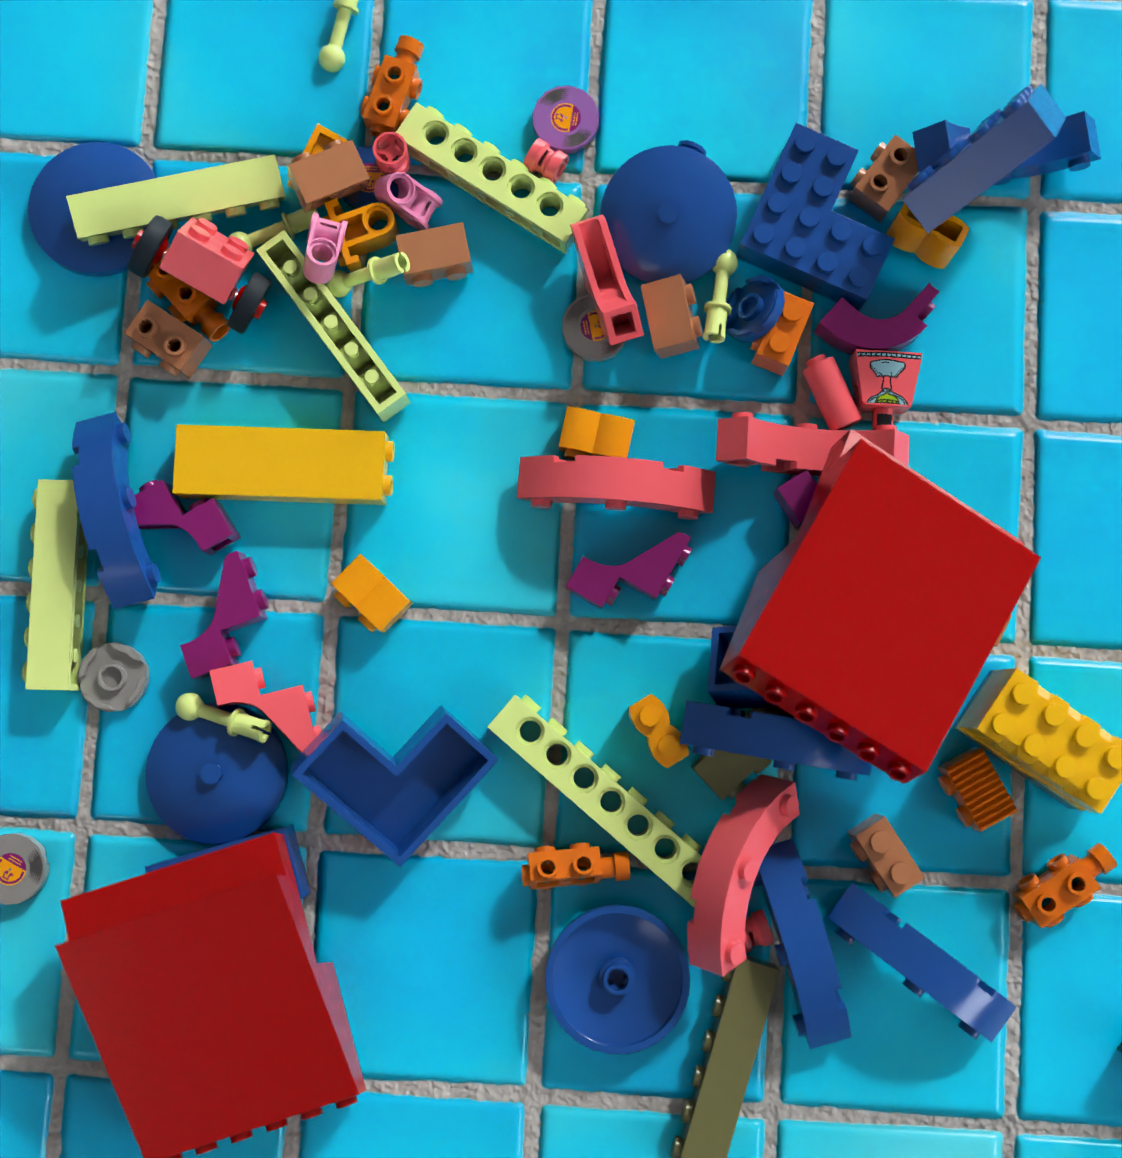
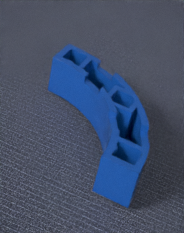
(1071, 149)
(108, 511)
(768, 737)
(803, 947)
(922, 963)

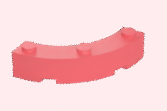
(792, 449)
(616, 484)
(729, 871)

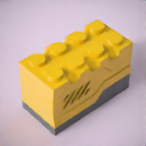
(1043, 740)

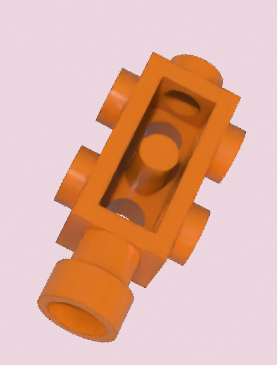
(394, 92)
(195, 310)
(566, 865)
(1057, 886)

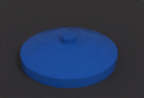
(78, 171)
(669, 214)
(214, 782)
(617, 979)

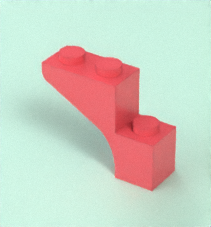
(605, 280)
(286, 708)

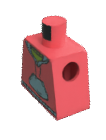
(884, 382)

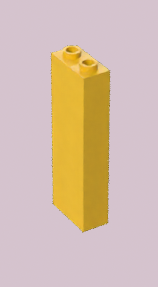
(282, 464)

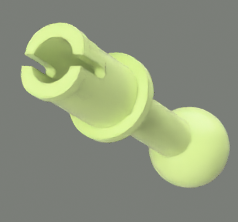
(331, 56)
(291, 223)
(377, 270)
(718, 309)
(191, 706)

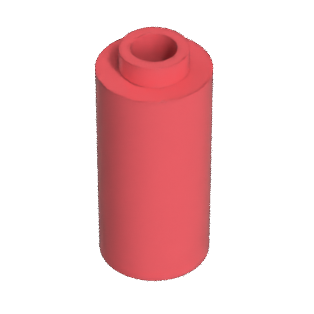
(831, 393)

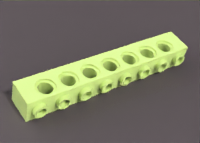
(642, 845)

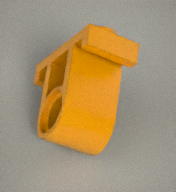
(359, 235)

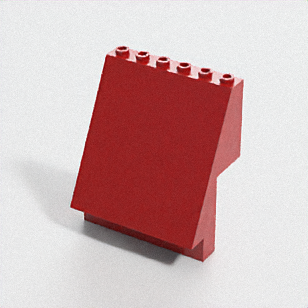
(879, 610)
(210, 999)

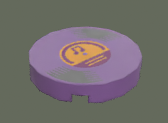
(566, 119)

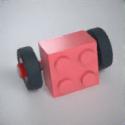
(205, 262)

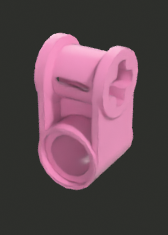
(414, 202)
(324, 244)

